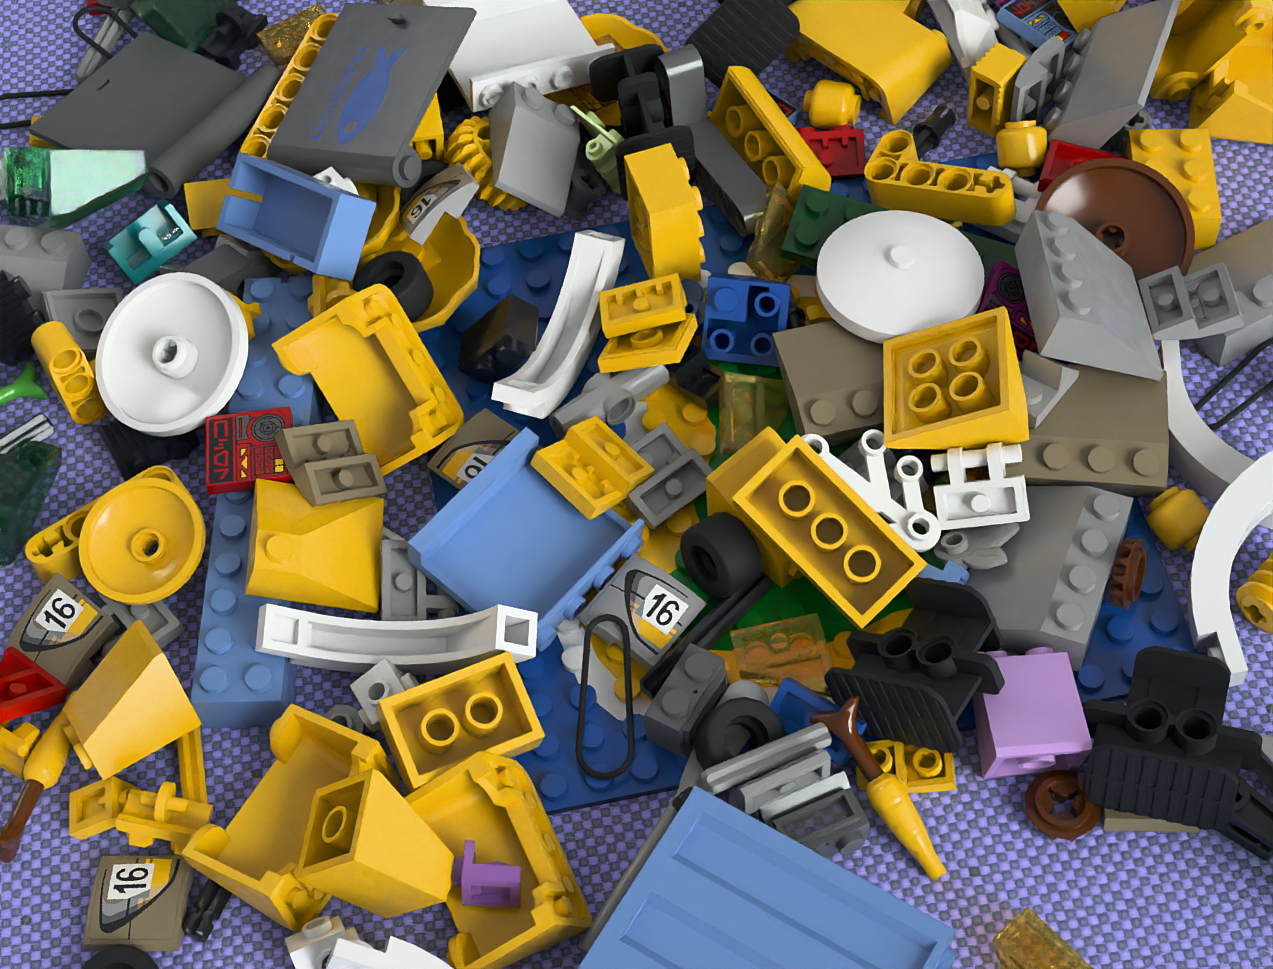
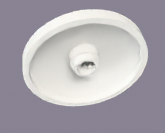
(898, 274)
(171, 354)

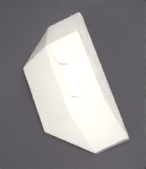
(966, 28)

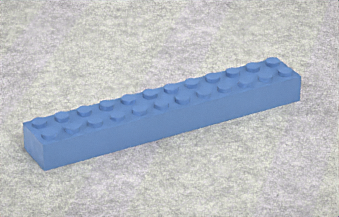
(231, 679)

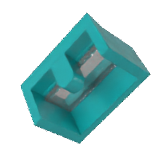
(149, 241)

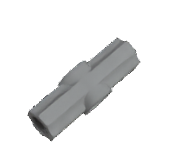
(609, 397)

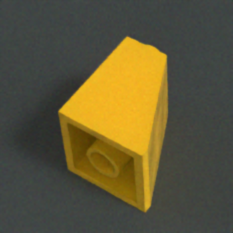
(730, 478)
(128, 706)
(373, 848)

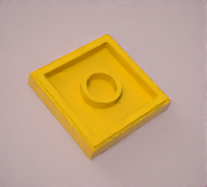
(648, 347)

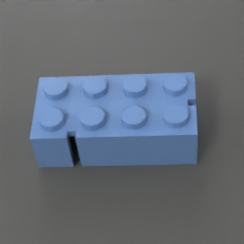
(298, 217)

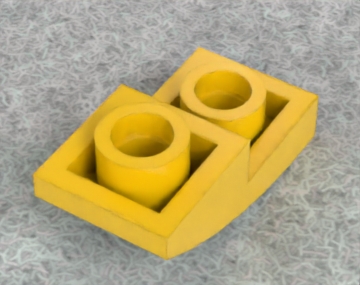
(915, 767)

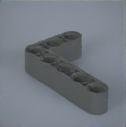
(719, 167)

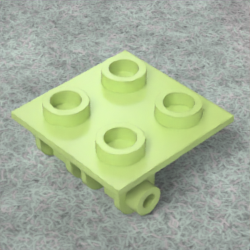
(601, 148)

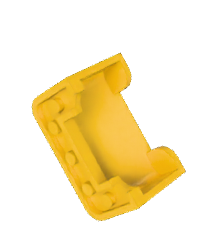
(1204, 38)
(872, 48)
(1238, 94)
(377, 374)
(499, 809)
(265, 839)

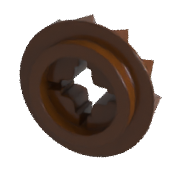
(1128, 573)
(1062, 786)

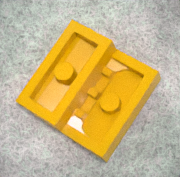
(592, 467)

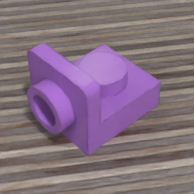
(486, 884)

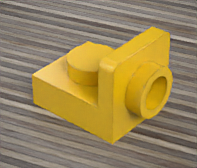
(97, 806)

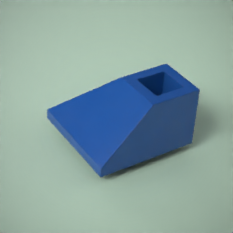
(742, 317)

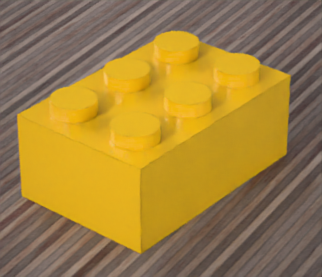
(1188, 163)
(664, 213)
(457, 717)

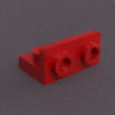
(838, 150)

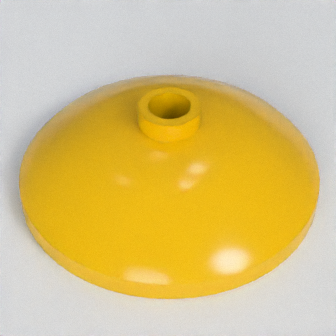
(125, 527)

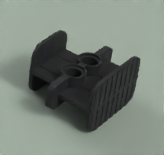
(744, 35)
(632, 81)
(925, 671)
(1168, 744)

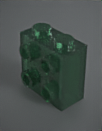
(182, 21)

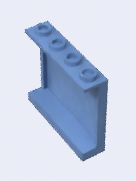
(521, 543)

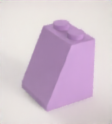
(1034, 719)

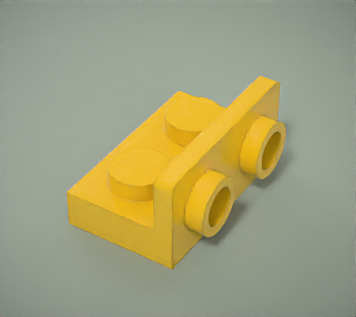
(642, 305)

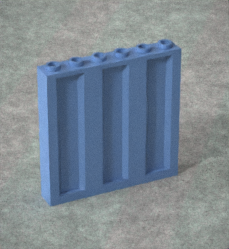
(751, 898)

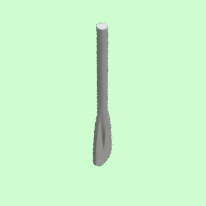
(735, 739)

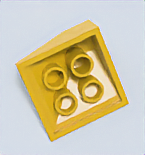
(954, 386)
(314, 552)

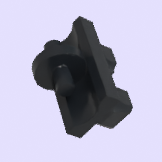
(233, 36)

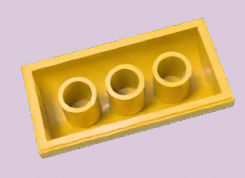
(765, 135)

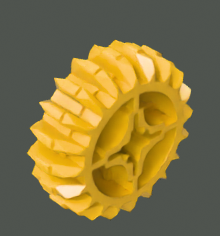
(472, 148)

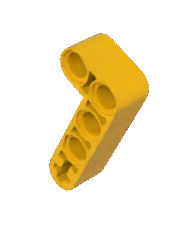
(937, 190)
(57, 545)

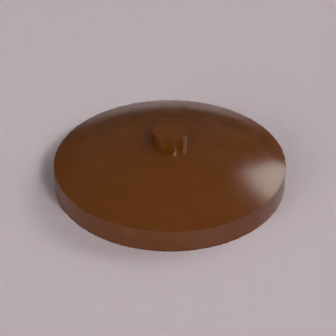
(1127, 210)

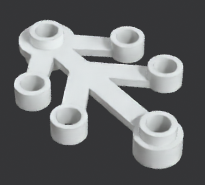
(877, 492)

